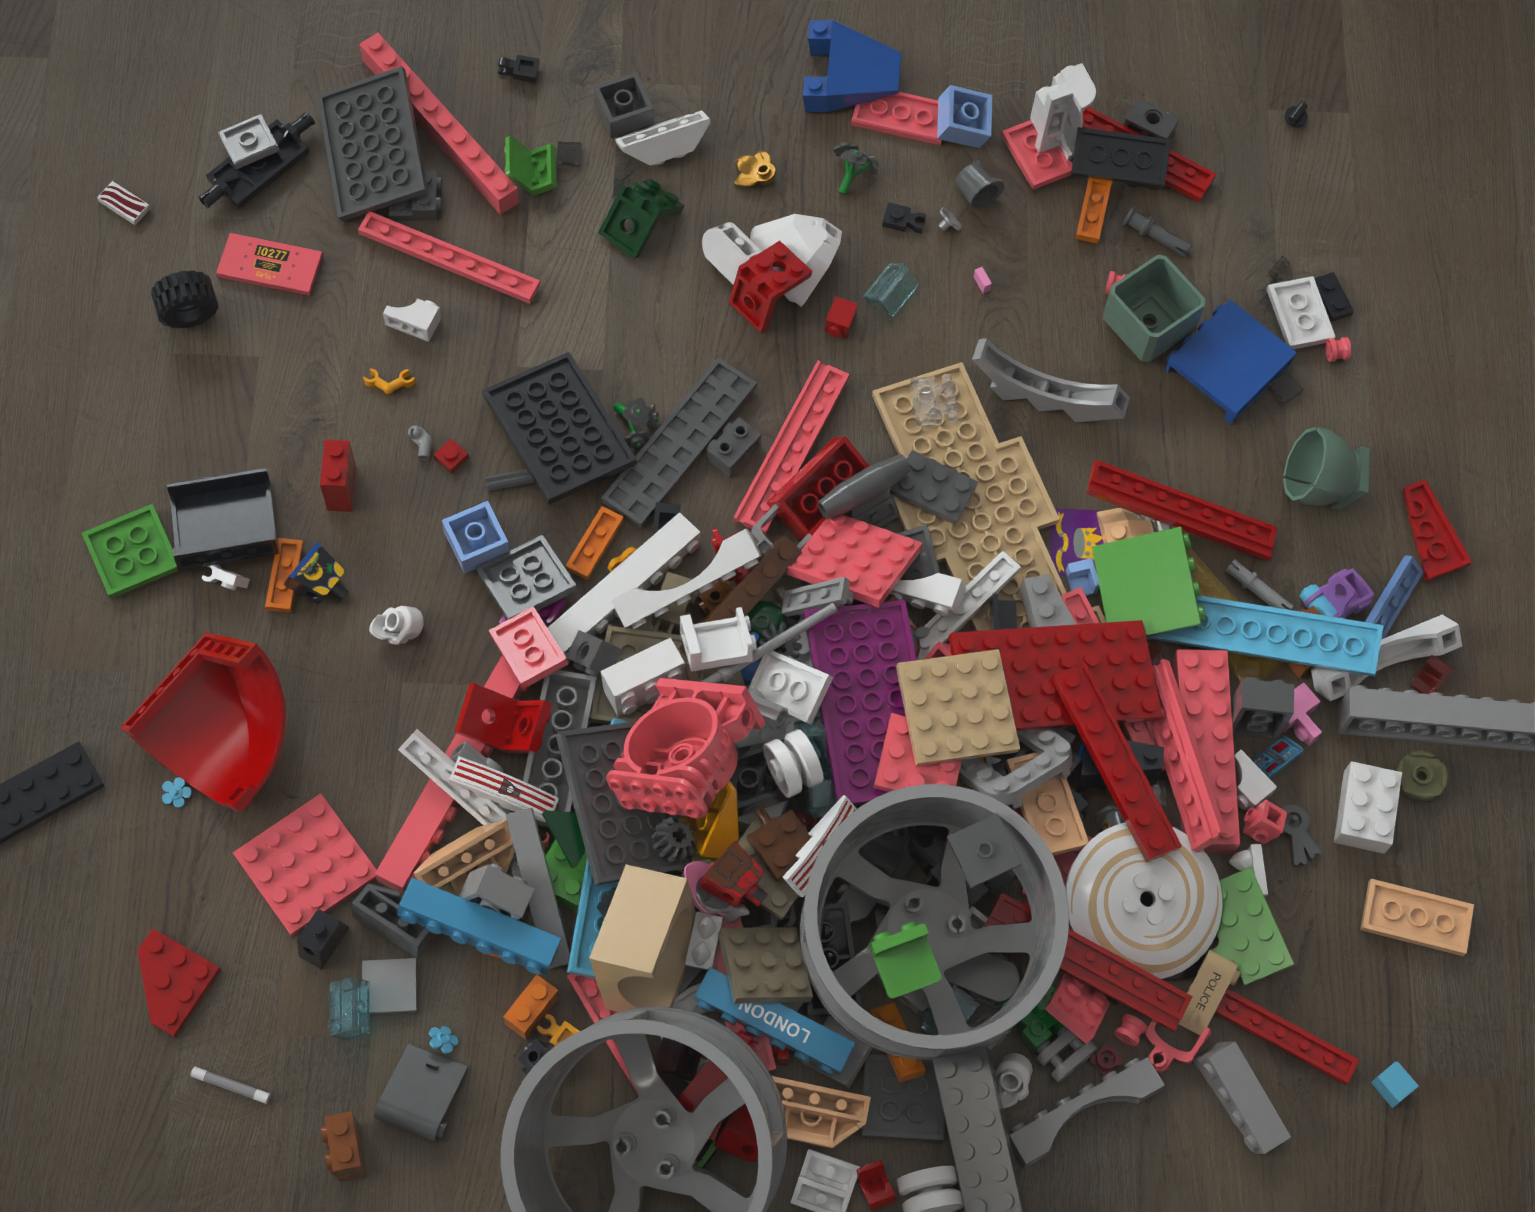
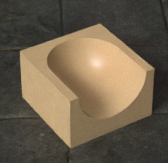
(644, 940)

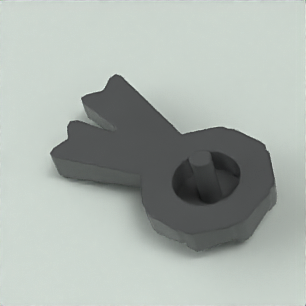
(1296, 826)

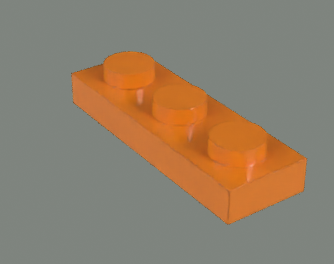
(1093, 210)
(594, 543)
(279, 596)
(903, 1067)

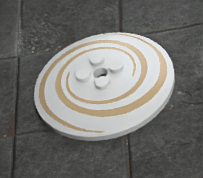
(1107, 907)

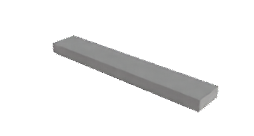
(536, 872)

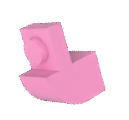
(1304, 704)

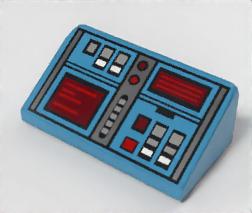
(1278, 756)

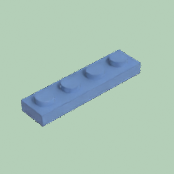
(1396, 594)

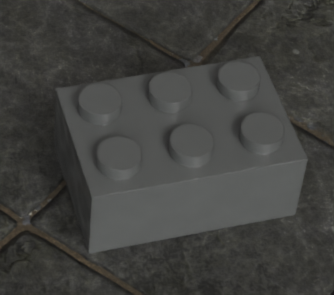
(1262, 708)

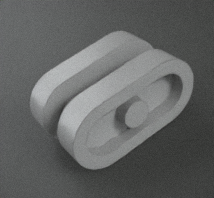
(1050, 1052)

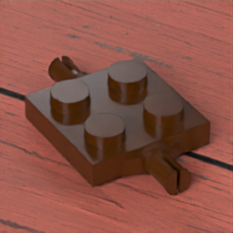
(778, 841)

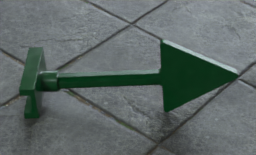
(567, 834)

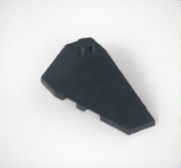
(837, 948)

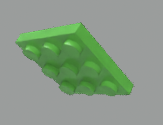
(130, 551)

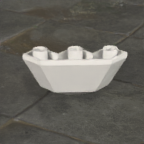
(809, 238)

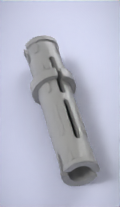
(1257, 586)

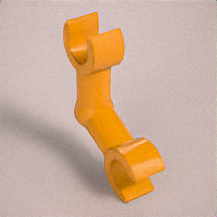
(389, 388)

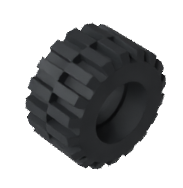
(184, 299)

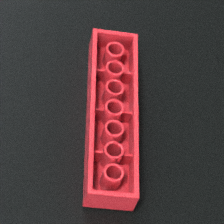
(1207, 700)

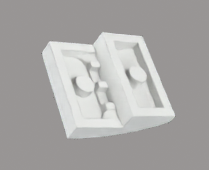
(824, 1183)

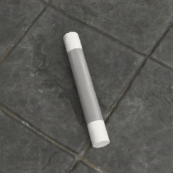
(230, 1085)

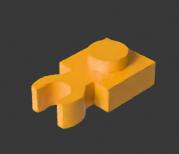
(558, 1033)

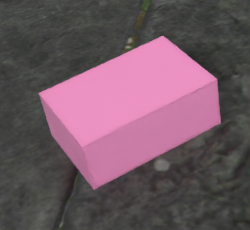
(982, 280)

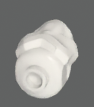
(397, 624)
(1013, 1078)

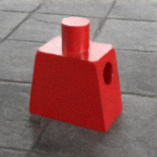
(739, 1135)

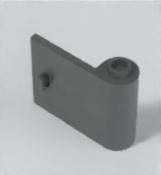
(420, 1093)

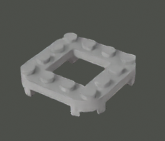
(1053, 760)

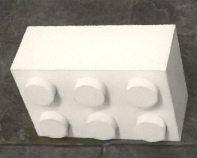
(634, 679)
(1368, 807)

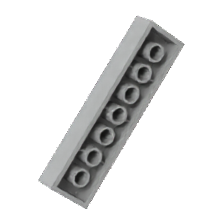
(1437, 718)

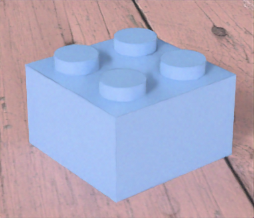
(964, 116)
(475, 536)

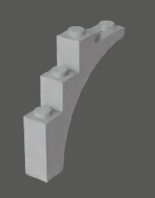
(1045, 392)

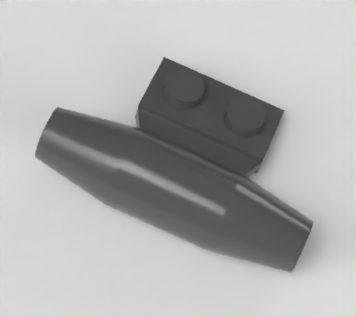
(867, 493)

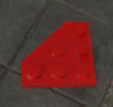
(172, 980)

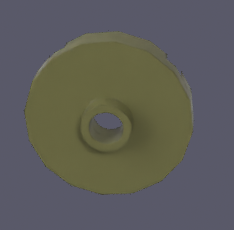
(1428, 766)

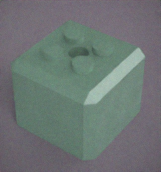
(1157, 293)

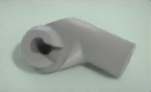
(423, 440)

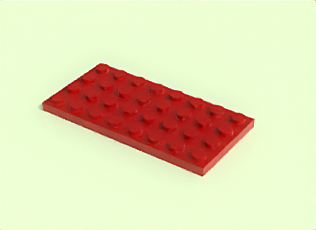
(1031, 656)

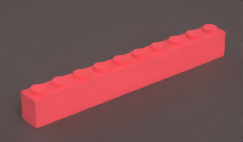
(445, 129)
(435, 806)

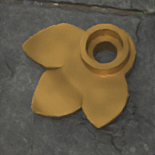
(755, 170)

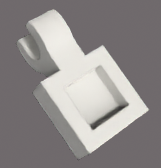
(229, 579)

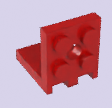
(759, 285)
(512, 723)

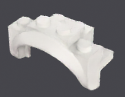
(1060, 109)

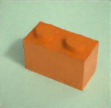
(531, 1007)

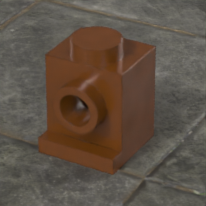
(705, 602)

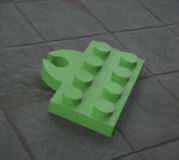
(1249, 930)

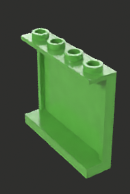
(1150, 581)

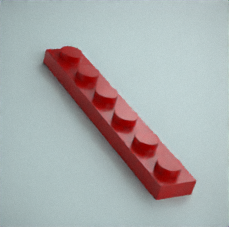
(1286, 1037)

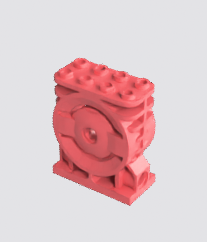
(684, 747)

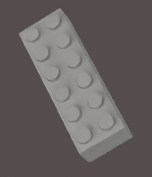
(570, 710)

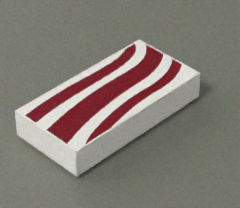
(123, 203)

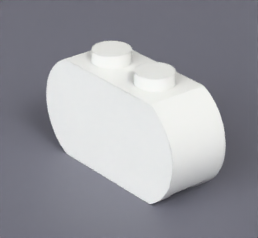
(728, 249)

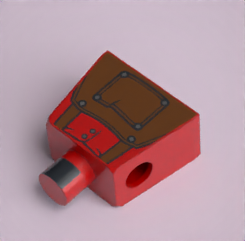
(734, 878)

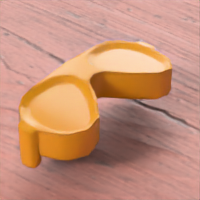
(615, 562)

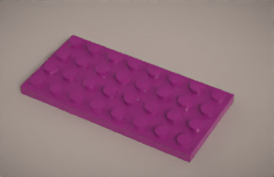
(861, 654)

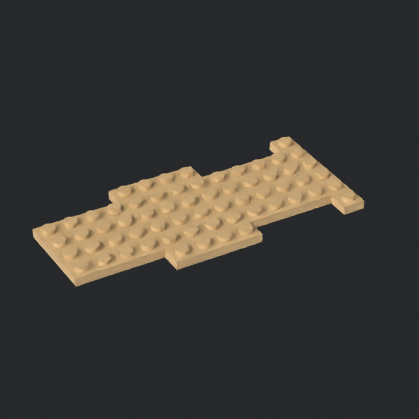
(1006, 505)

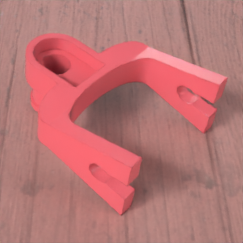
(1170, 1053)

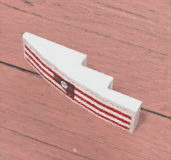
(501, 788)
(799, 873)

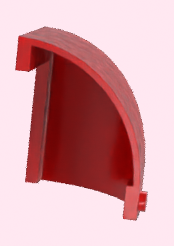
(216, 720)

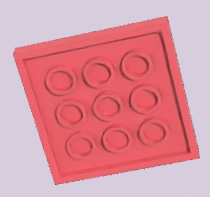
(860, 552)
(306, 864)

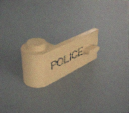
(1207, 990)

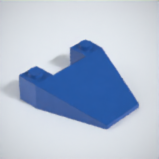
(857, 68)

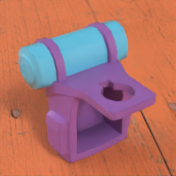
(1341, 596)

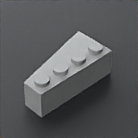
(1044, 603)
(1242, 1096)

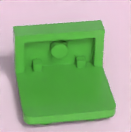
(531, 169)
(905, 960)

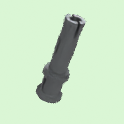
(1147, 227)

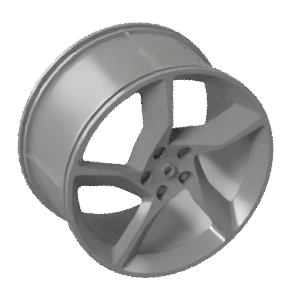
(944, 913)
(653, 1136)

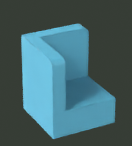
(1394, 1084)

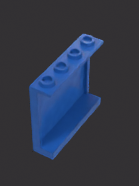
(1231, 359)

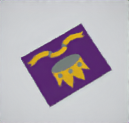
(1073, 537)

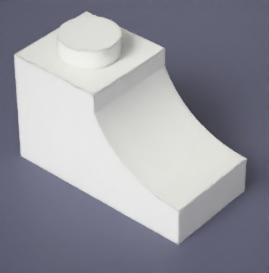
(416, 319)
(1252, 783)

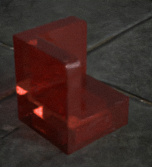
(1430, 676)

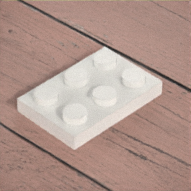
(1300, 312)
(791, 685)

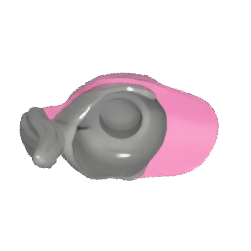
(705, 901)

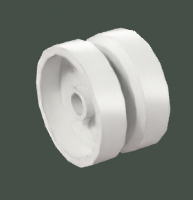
(793, 763)
(931, 1190)

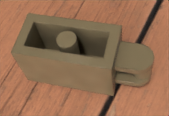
(671, 619)

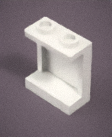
(717, 641)

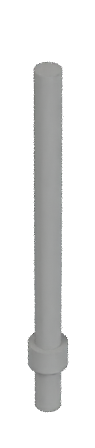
(726, 672)

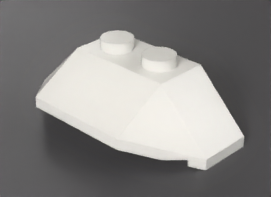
(666, 139)

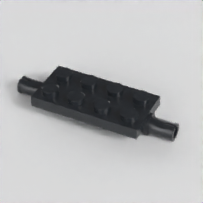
(246, 182)

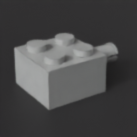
(497, 891)

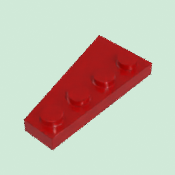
(1434, 536)

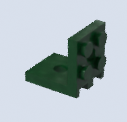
(643, 205)

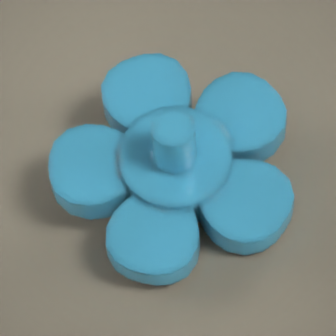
(176, 792)
(442, 1039)

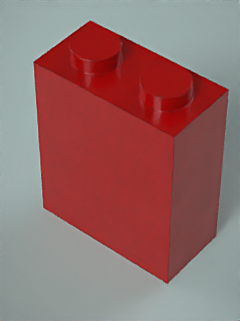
(338, 475)

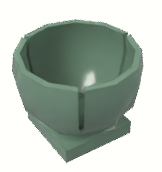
(1330, 468)

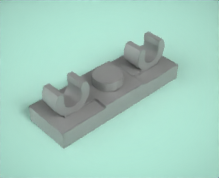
(817, 596)

